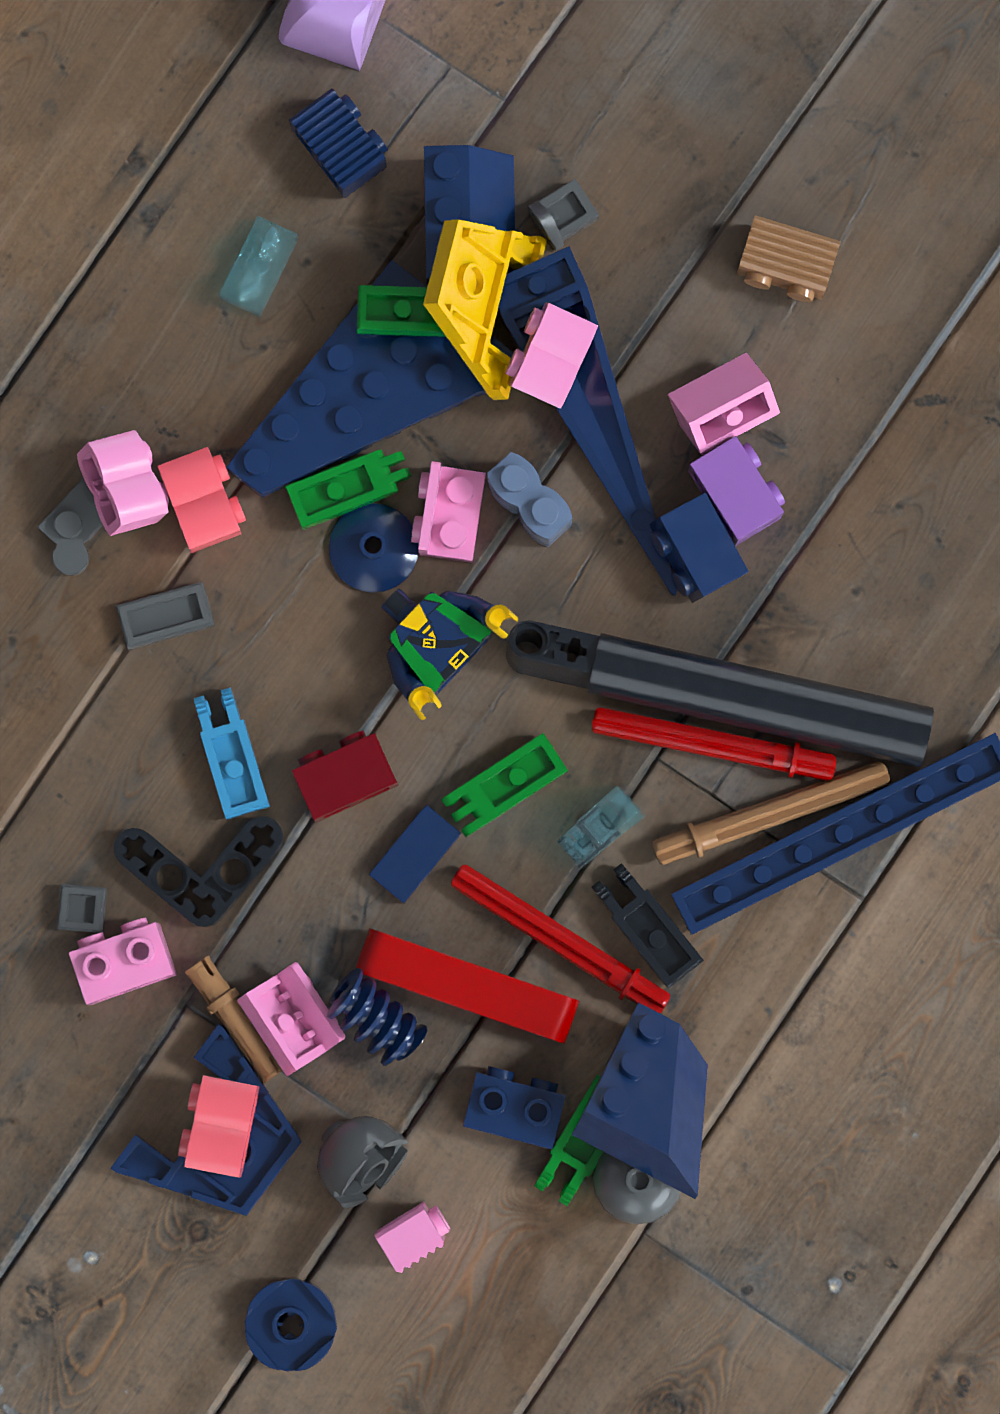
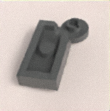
(70, 527)

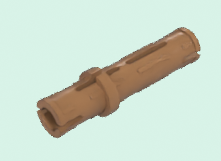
(224, 1004)

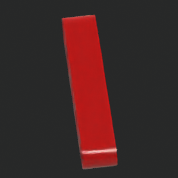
(467, 986)

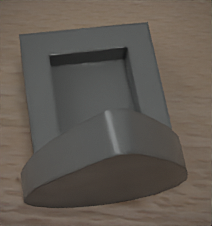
(563, 214)

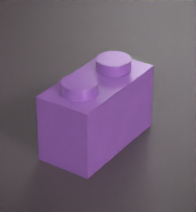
(737, 489)

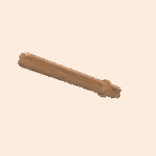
(770, 813)

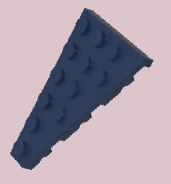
(353, 397)

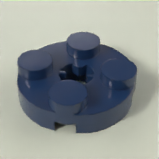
(288, 1351)

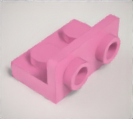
(450, 513)

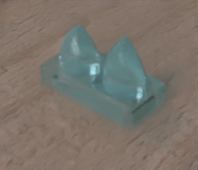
(258, 266)

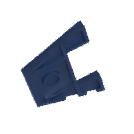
(269, 1145)

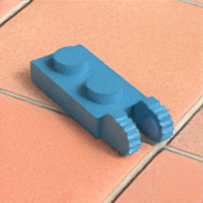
(232, 759)

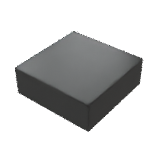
(82, 908)

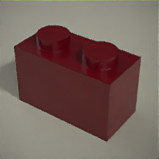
(344, 776)

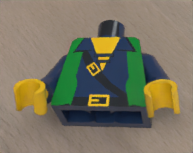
(437, 640)

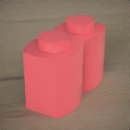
(201, 500)
(220, 1126)

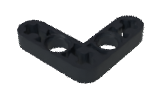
(211, 882)

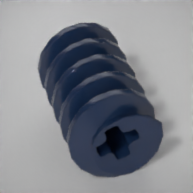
(376, 1018)

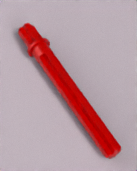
(714, 744)
(559, 939)

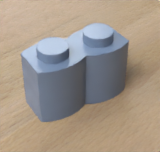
(520, 491)

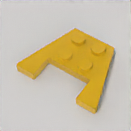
(468, 290)

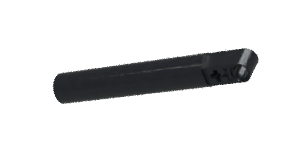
(725, 692)

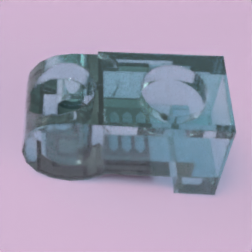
(601, 827)

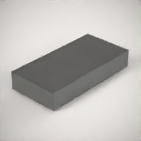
(165, 616)

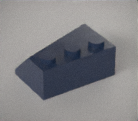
(650, 1102)

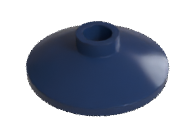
(379, 570)

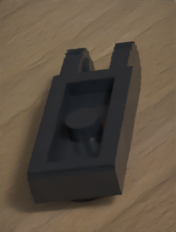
(650, 930)

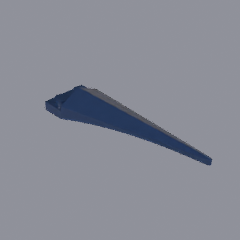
(593, 403)

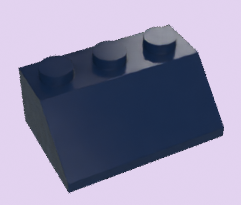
(466, 186)

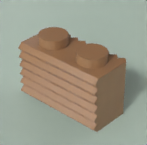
(788, 259)

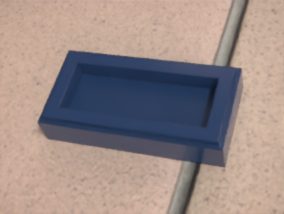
(415, 854)

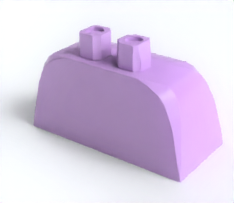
(331, 28)

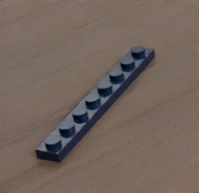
(839, 835)

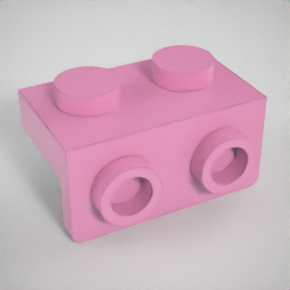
(291, 1018)

